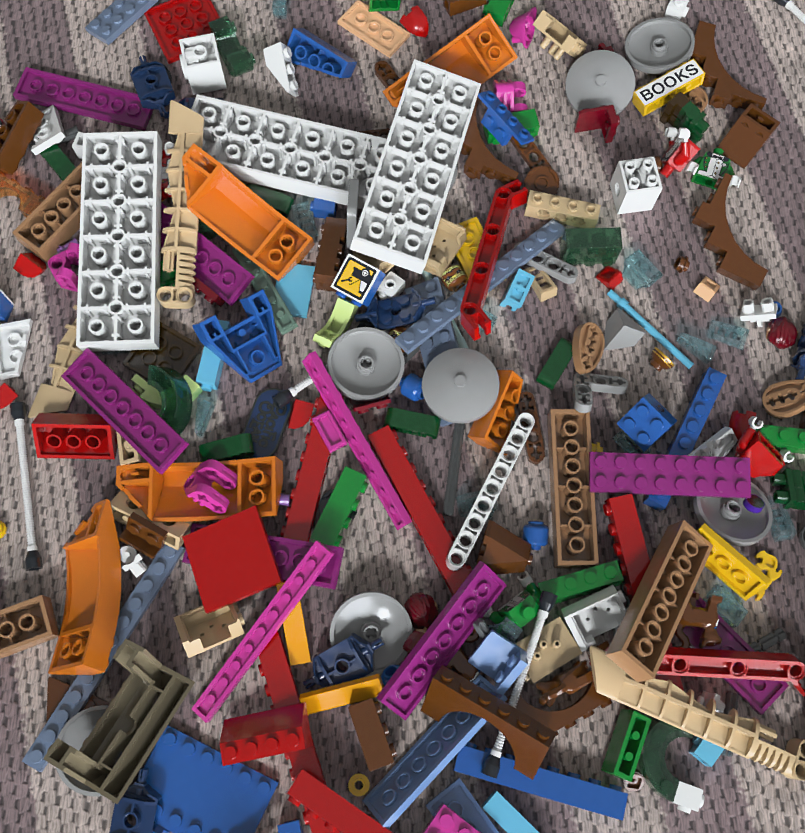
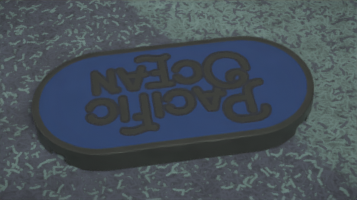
(267, 423)

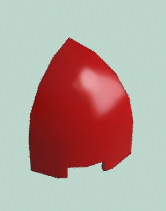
(416, 22)
(29, 265)
(7, 395)
(300, 414)
(739, 422)

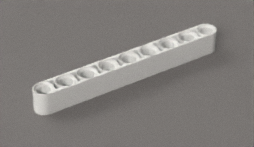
(487, 498)

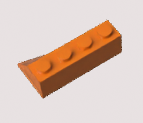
(494, 427)

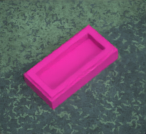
(329, 431)

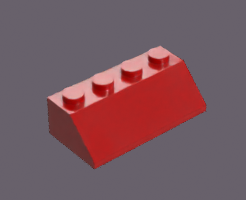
(73, 436)
(265, 734)

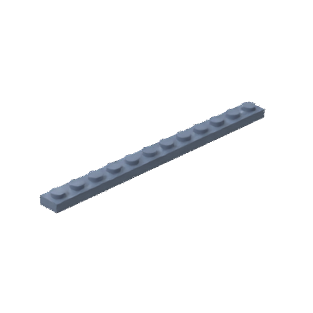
(504, 267)
(85, 685)

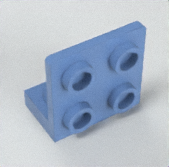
(499, 660)

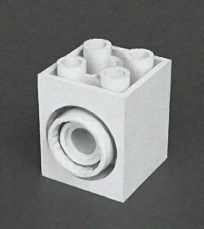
(202, 63)
(635, 185)

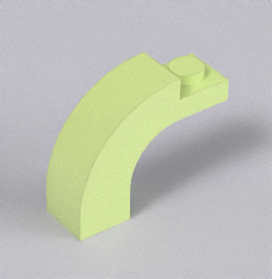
(338, 322)
(152, 396)

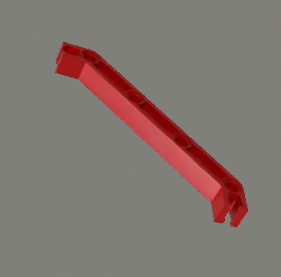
(473, 301)
(719, 664)

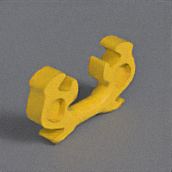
(770, 564)

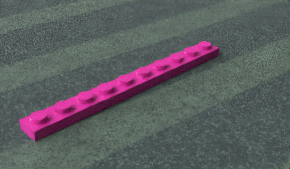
(356, 440)
(262, 631)

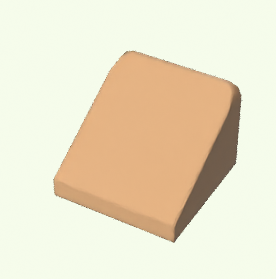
(706, 288)

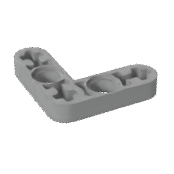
(352, 208)
(589, 383)

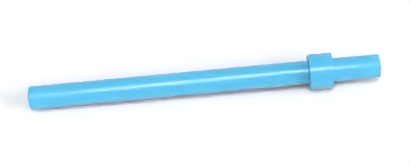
(624, 305)

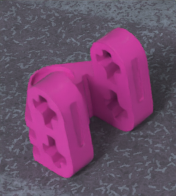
(507, 91)
(64, 275)
(200, 482)

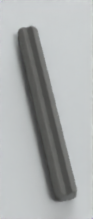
(453, 470)

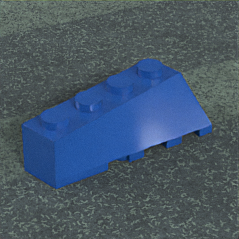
(319, 55)

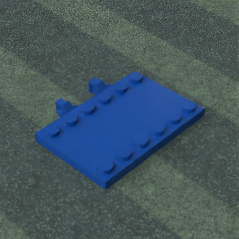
(201, 792)

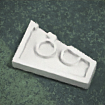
(49, 131)
(13, 346)
(717, 445)

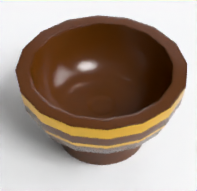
(660, 360)

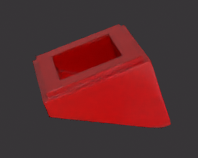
(610, 277)

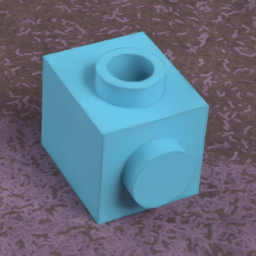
(705, 751)

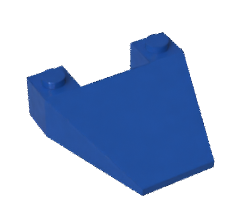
(247, 345)

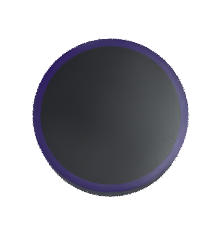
(754, 504)

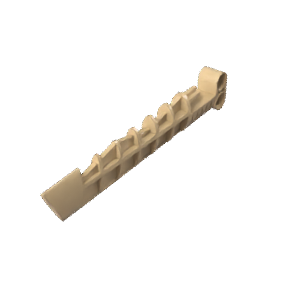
(183, 228)
(58, 395)
(680, 709)

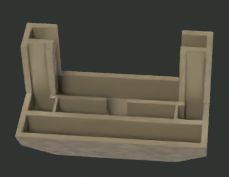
(128, 726)

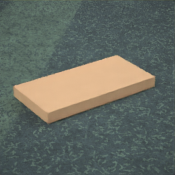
(373, 28)

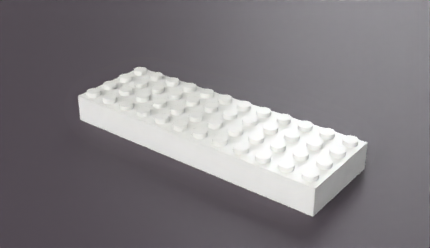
(288, 150)
(416, 167)
(120, 242)

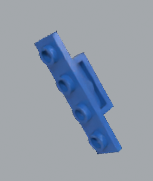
(501, 121)

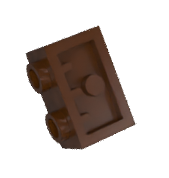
(143, 535)

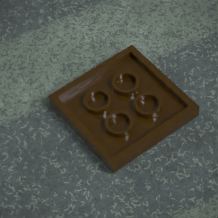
(174, 352)

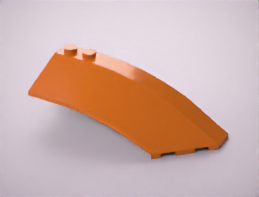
(473, 55)
(242, 215)
(165, 500)
(91, 596)

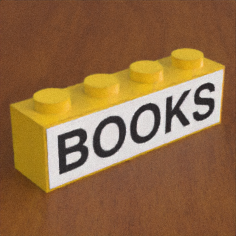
(663, 89)

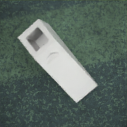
(280, 64)

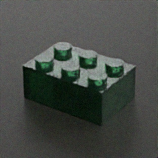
(591, 246)

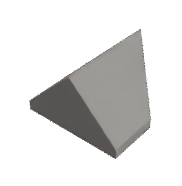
(621, 331)

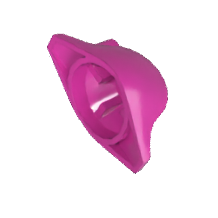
(522, 28)

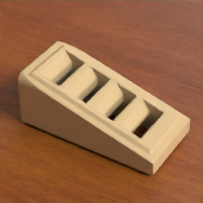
(545, 292)

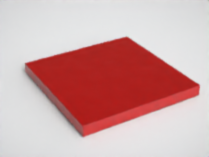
(178, 21)
(232, 559)

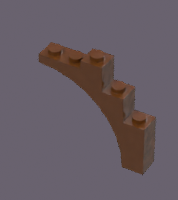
(724, 87)
(480, 158)
(732, 261)

